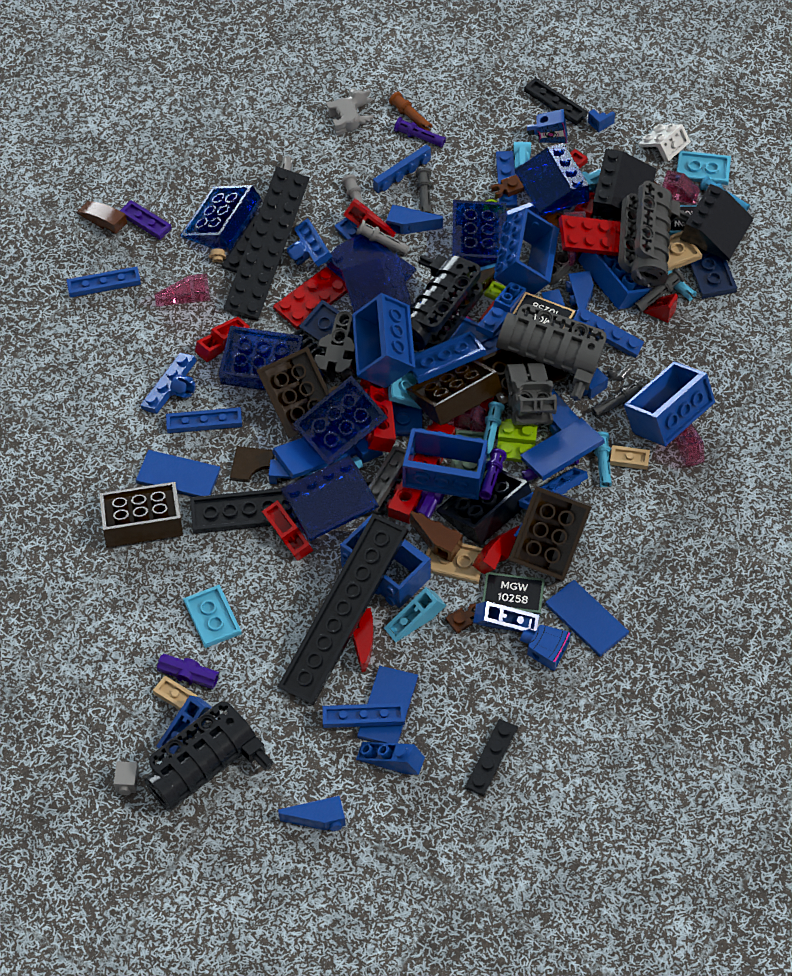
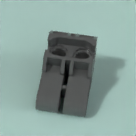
(338, 349)
(530, 394)

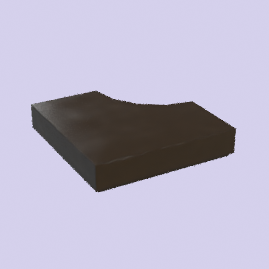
(248, 462)

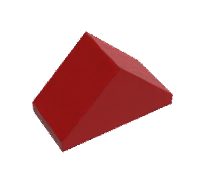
(663, 307)

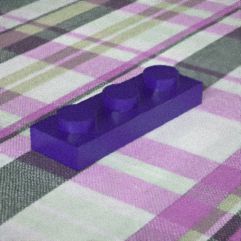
(146, 220)

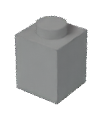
(126, 777)

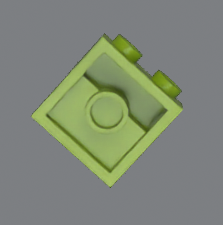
(516, 439)

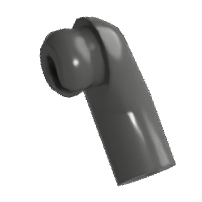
(614, 374)

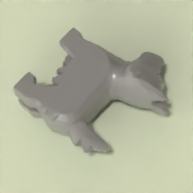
(346, 111)

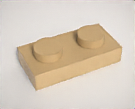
(629, 457)
(172, 692)

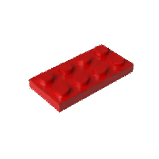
(590, 235)
(303, 300)

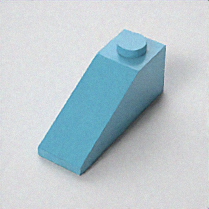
(415, 614)

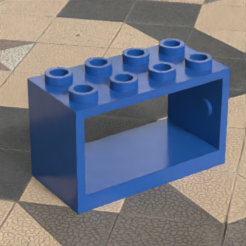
(543, 241)
(383, 340)
(669, 403)
(441, 478)
(407, 556)

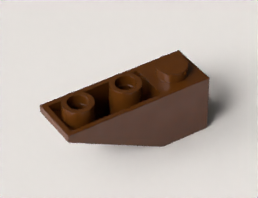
(440, 539)

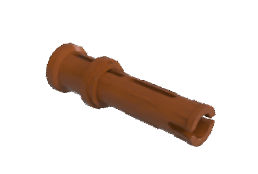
(405, 107)

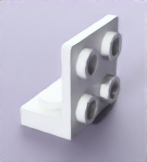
(668, 139)

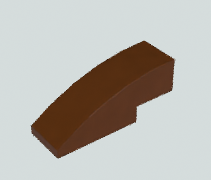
(103, 216)

